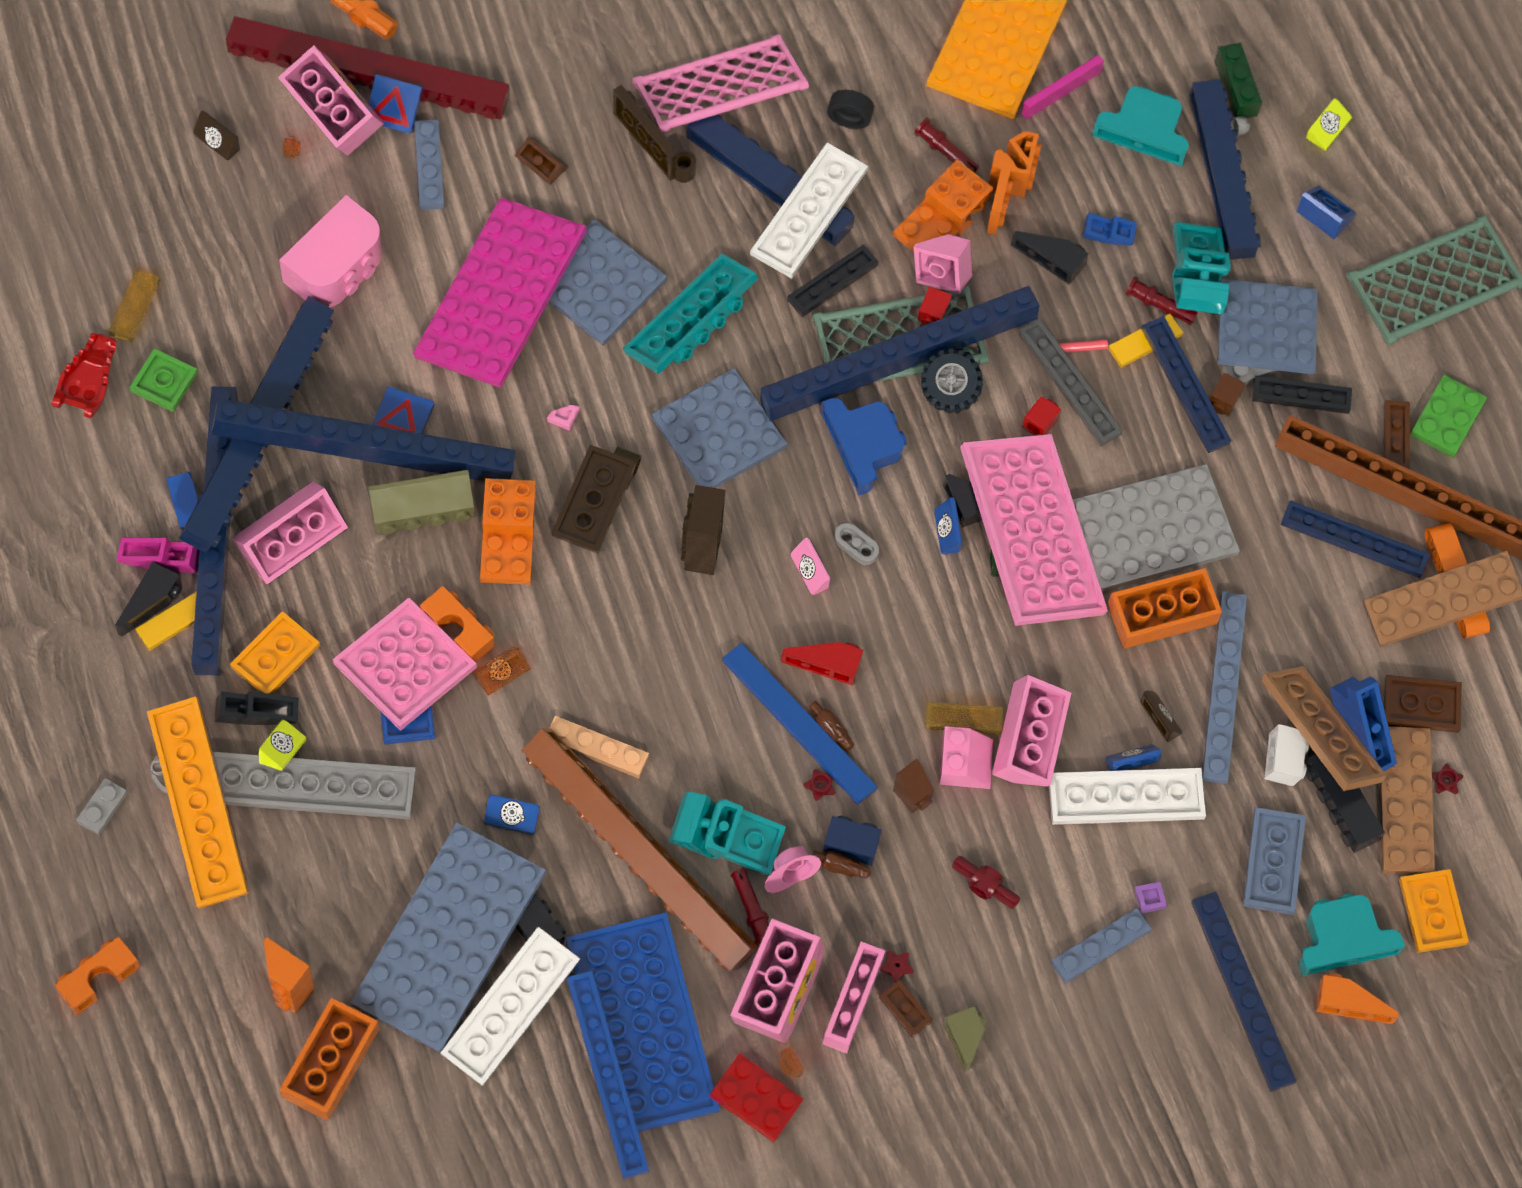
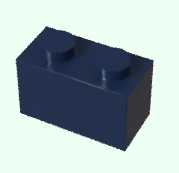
(853, 839)

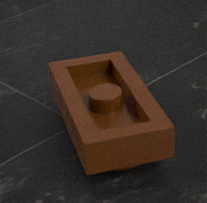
(905, 1008)

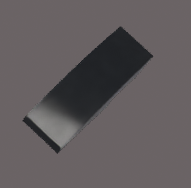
(255, 708)

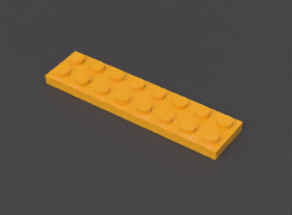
(197, 802)

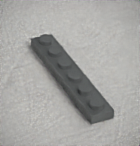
(1070, 382)

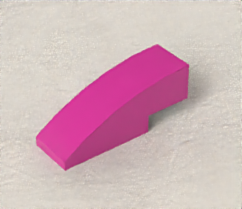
(171, 555)

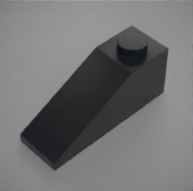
(1054, 254)
(151, 596)

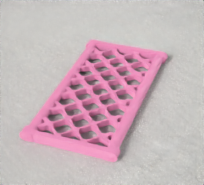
(719, 104)

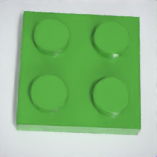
(163, 380)

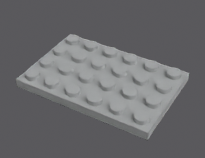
(1155, 527)

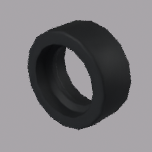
(850, 109)

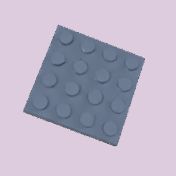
(605, 284)
(1269, 327)
(719, 430)

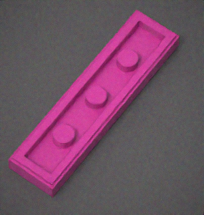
(1062, 87)

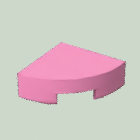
(564, 416)

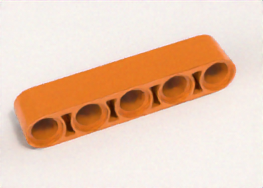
(1448, 555)

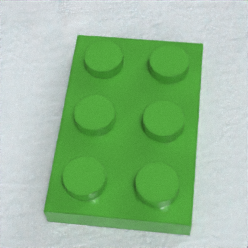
(1448, 416)

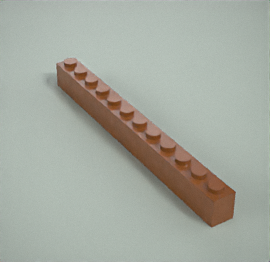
(1401, 485)
(640, 850)

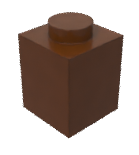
(1226, 394)

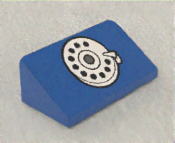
(948, 527)
(1133, 758)
(512, 814)

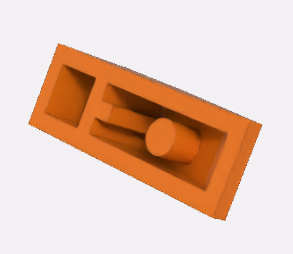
(1348, 999)

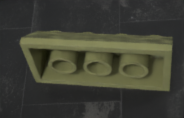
(421, 502)

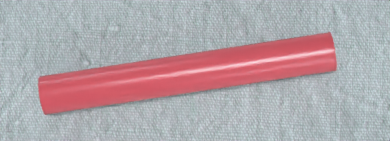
(1084, 345)

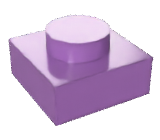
(1150, 897)

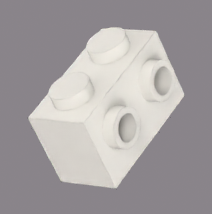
(1286, 755)

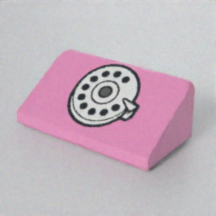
(810, 567)

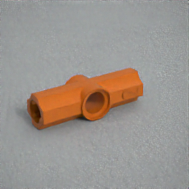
(367, 14)

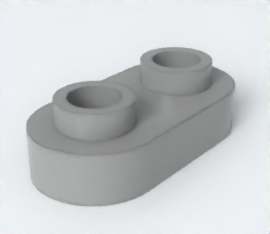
(858, 543)

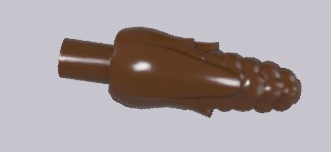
(831, 725)
(841, 864)

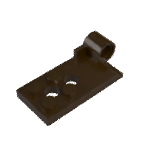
(651, 139)
(602, 474)

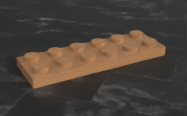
(1444, 599)
(1323, 728)
(1408, 805)

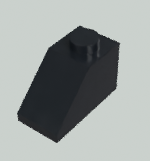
(965, 499)

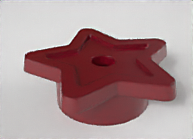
(1450, 774)
(817, 778)
(902, 960)

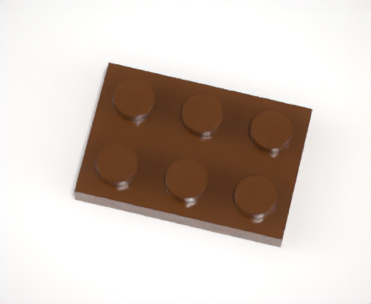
(1423, 703)

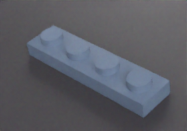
(429, 165)
(1100, 946)

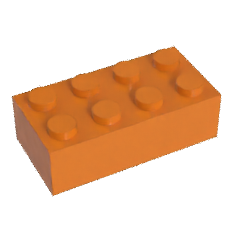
(1164, 608)
(329, 1059)

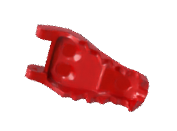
(86, 378)

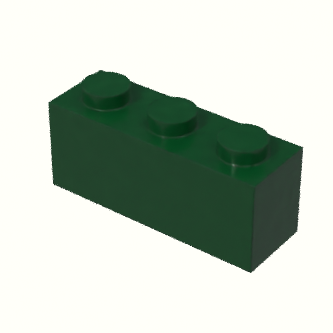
(1238, 80)

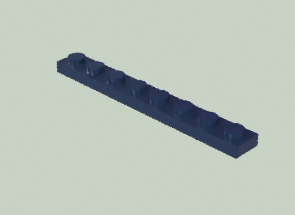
(1243, 991)

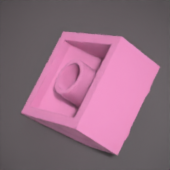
(944, 263)
(965, 758)

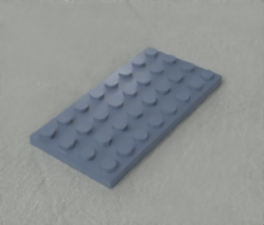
(448, 937)

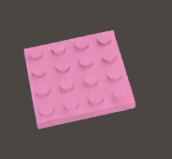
(404, 663)

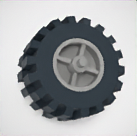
(952, 381)

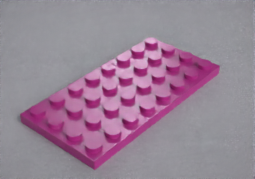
(500, 292)

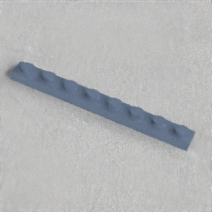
(1224, 688)

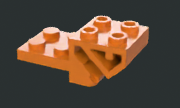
(1012, 174)
(945, 207)
(508, 531)

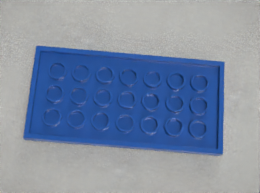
(648, 1019)

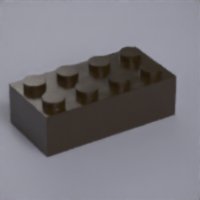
(703, 529)

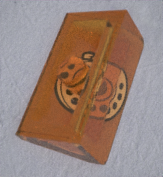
(501, 670)

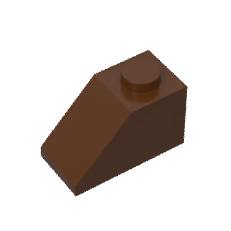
(913, 787)

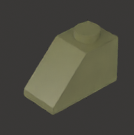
(965, 1033)

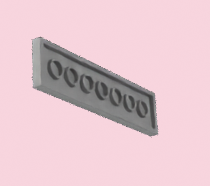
(317, 786)

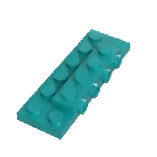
(692, 315)

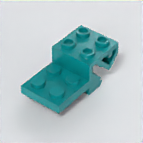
(1200, 268)
(726, 832)

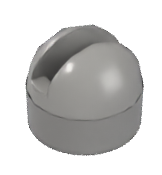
(1240, 124)

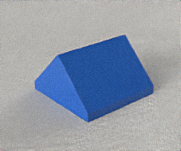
(1325, 211)

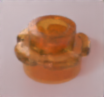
(291, 147)

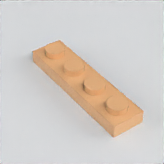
(600, 747)

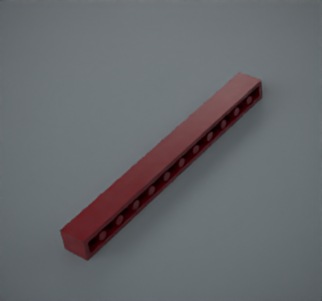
(361, 65)

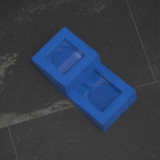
(1110, 231)

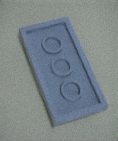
(1274, 861)

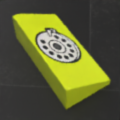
(1329, 125)
(281, 746)

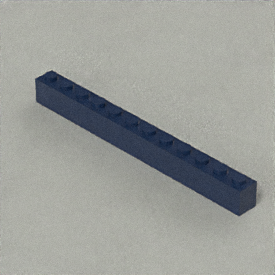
(898, 353)
(360, 441)
(241, 455)
(212, 565)

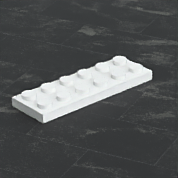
(809, 210)
(1127, 796)
(510, 1006)

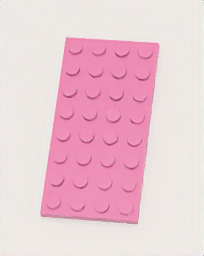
(1033, 529)

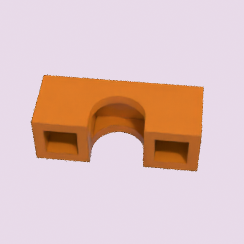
(445, 609)
(112, 959)

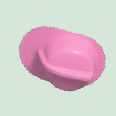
(791, 867)

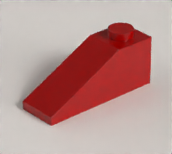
(829, 660)

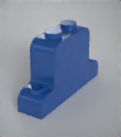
(864, 439)
(1364, 713)

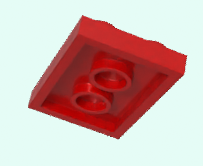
(756, 1097)

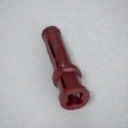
(938, 140)
(1151, 296)
(756, 918)

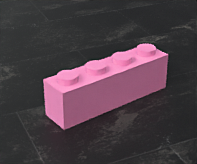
(853, 997)

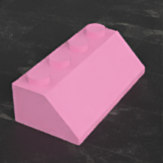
(290, 532)
(1031, 732)

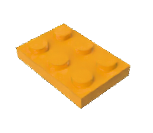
(275, 654)
(1433, 911)

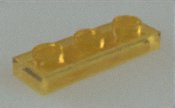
(134, 305)
(978, 718)

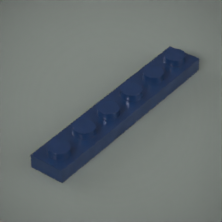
(1186, 384)
(1355, 539)

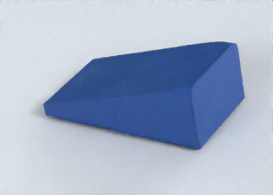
(183, 496)

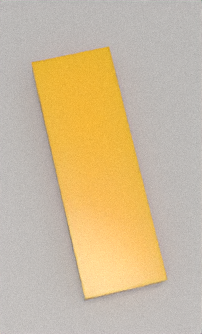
(1136, 345)
(168, 623)

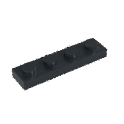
(832, 280)
(1302, 394)

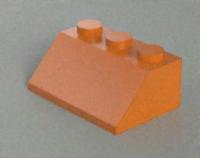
(288, 977)

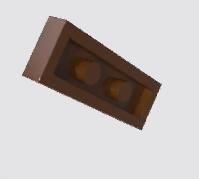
(1397, 432)

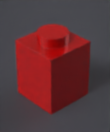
(934, 306)
(1041, 417)

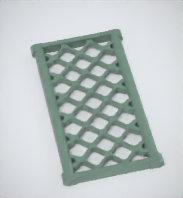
(1426, 247)
(876, 309)

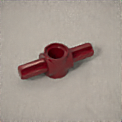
(986, 882)

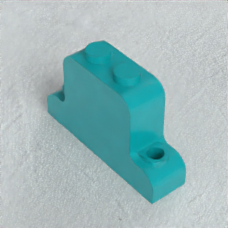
(1145, 125)
(1346, 935)

